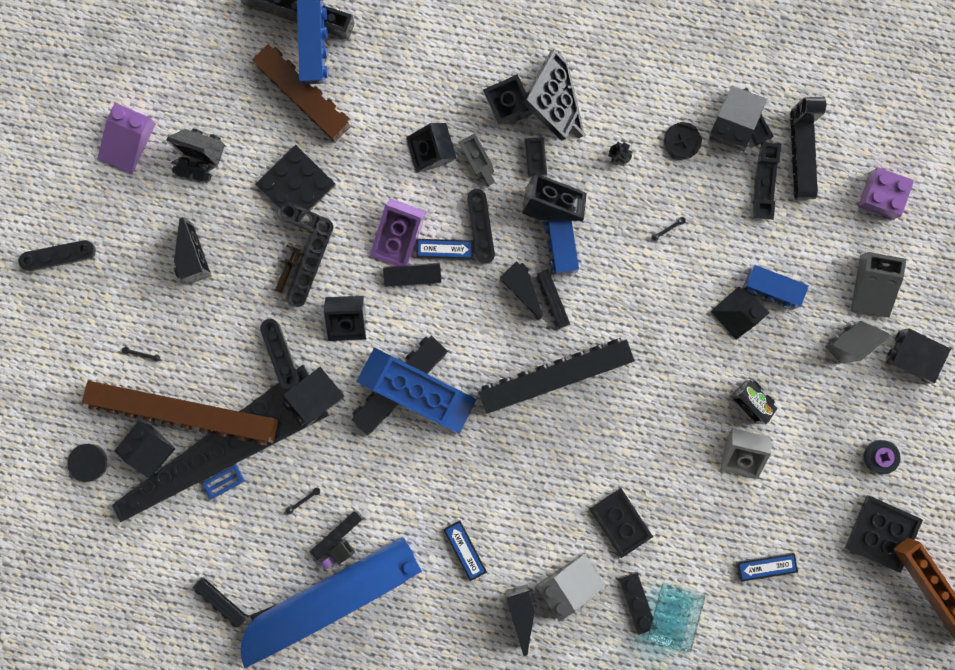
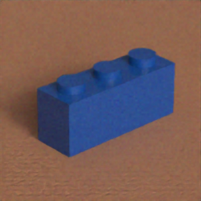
(562, 247)
(775, 287)

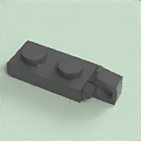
(477, 158)

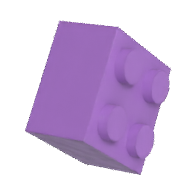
(886, 193)

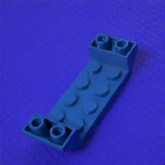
(416, 390)

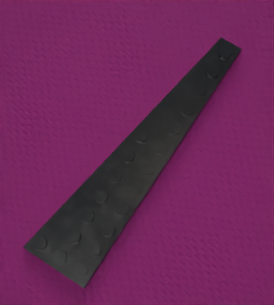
(212, 455)

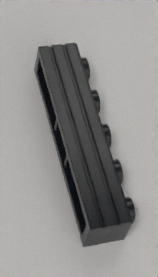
(552, 299)
(336, 535)
(220, 602)

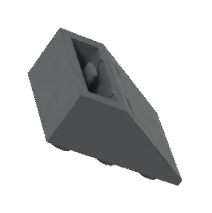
(877, 283)

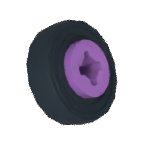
(874, 455)

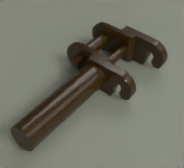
(287, 268)

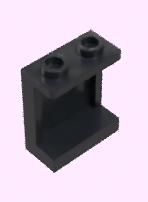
(918, 355)
(312, 397)

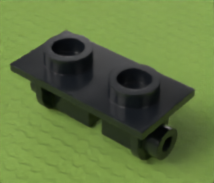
(185, 167)

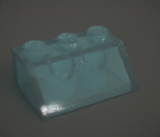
(676, 617)

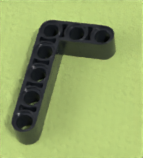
(803, 145)
(309, 251)

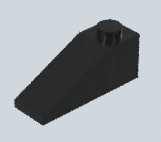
(521, 285)

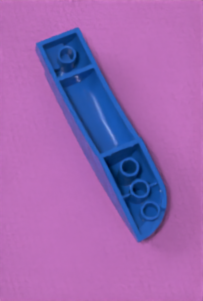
(328, 601)

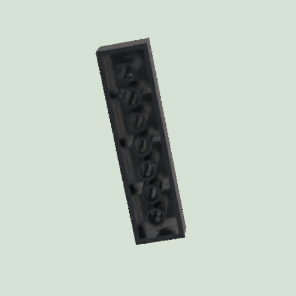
(561, 374)

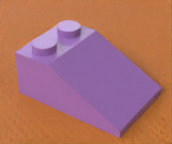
(125, 137)
(397, 233)

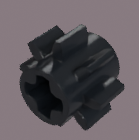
(620, 153)

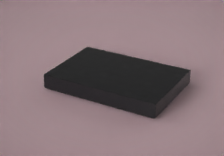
(621, 522)

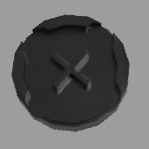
(682, 141)
(87, 462)

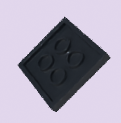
(295, 181)
(880, 530)

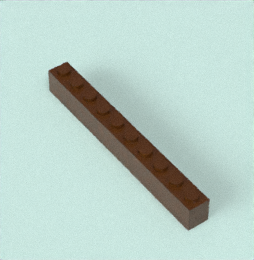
(180, 411)

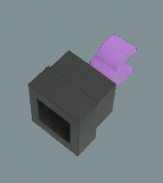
(339, 554)

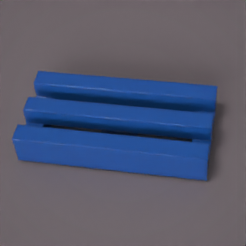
(237, 474)

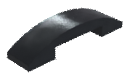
(765, 180)

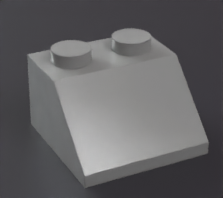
(745, 453)

